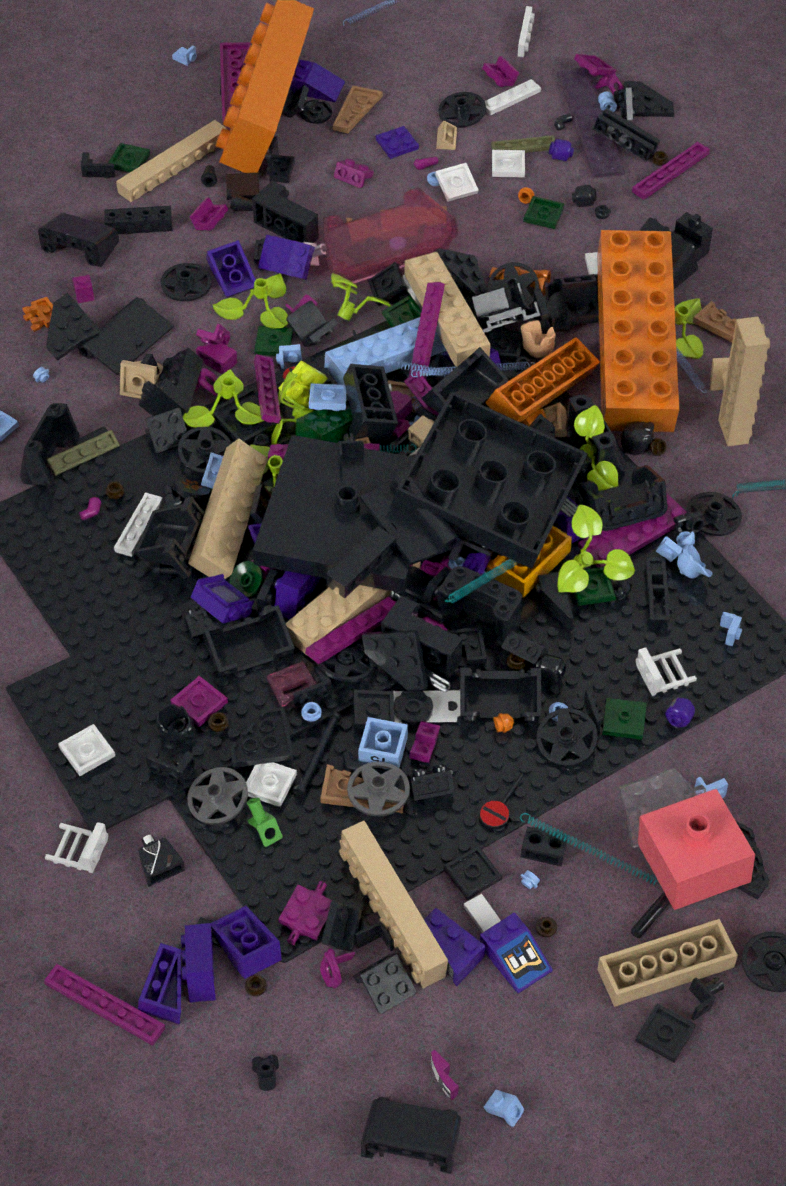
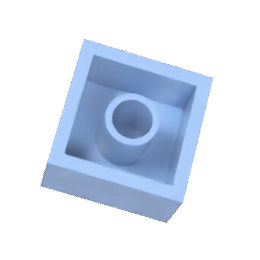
(383, 742)

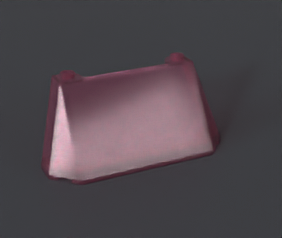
(393, 235)

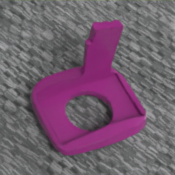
(203, 382)
(330, 960)

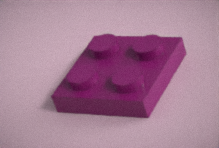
(594, 64)
(200, 700)

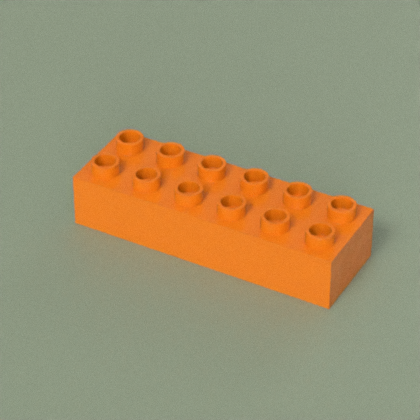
(263, 84)
(637, 329)

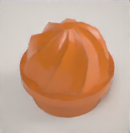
(525, 195)
(503, 722)

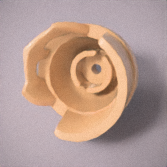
(536, 343)

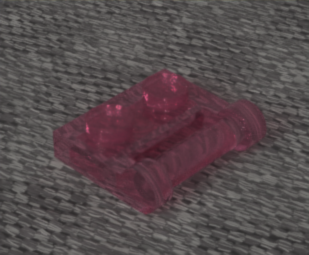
(288, 679)

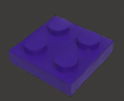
(397, 142)

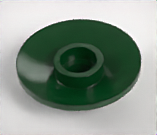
(243, 574)

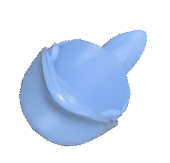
(689, 559)

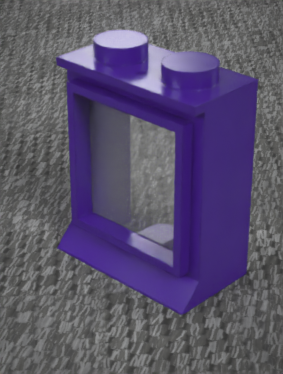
(221, 599)

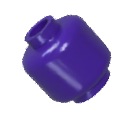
(561, 150)
(680, 712)

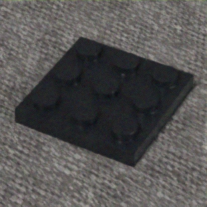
(225, 417)

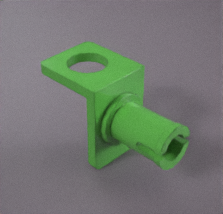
(262, 821)

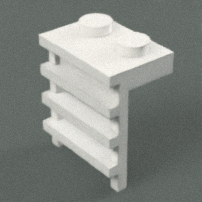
(652, 676)
(91, 851)

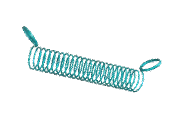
(762, 484)

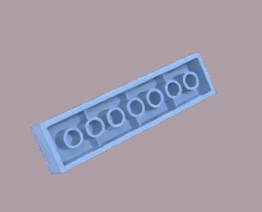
(394, 344)

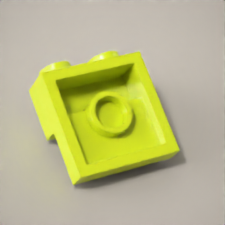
(300, 387)

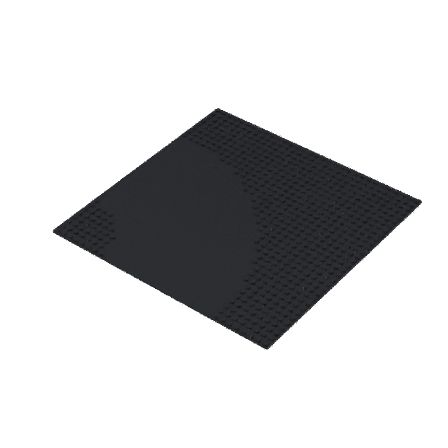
(97, 593)

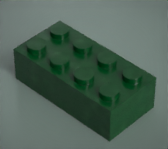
(325, 424)

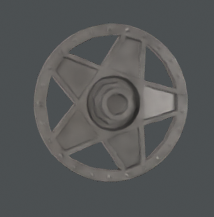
(378, 788)
(217, 796)

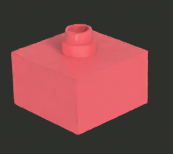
(695, 849)

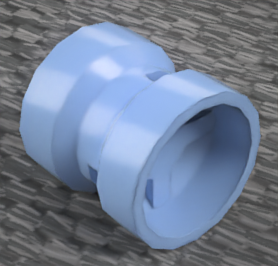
(607, 101)

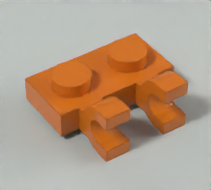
(42, 308)

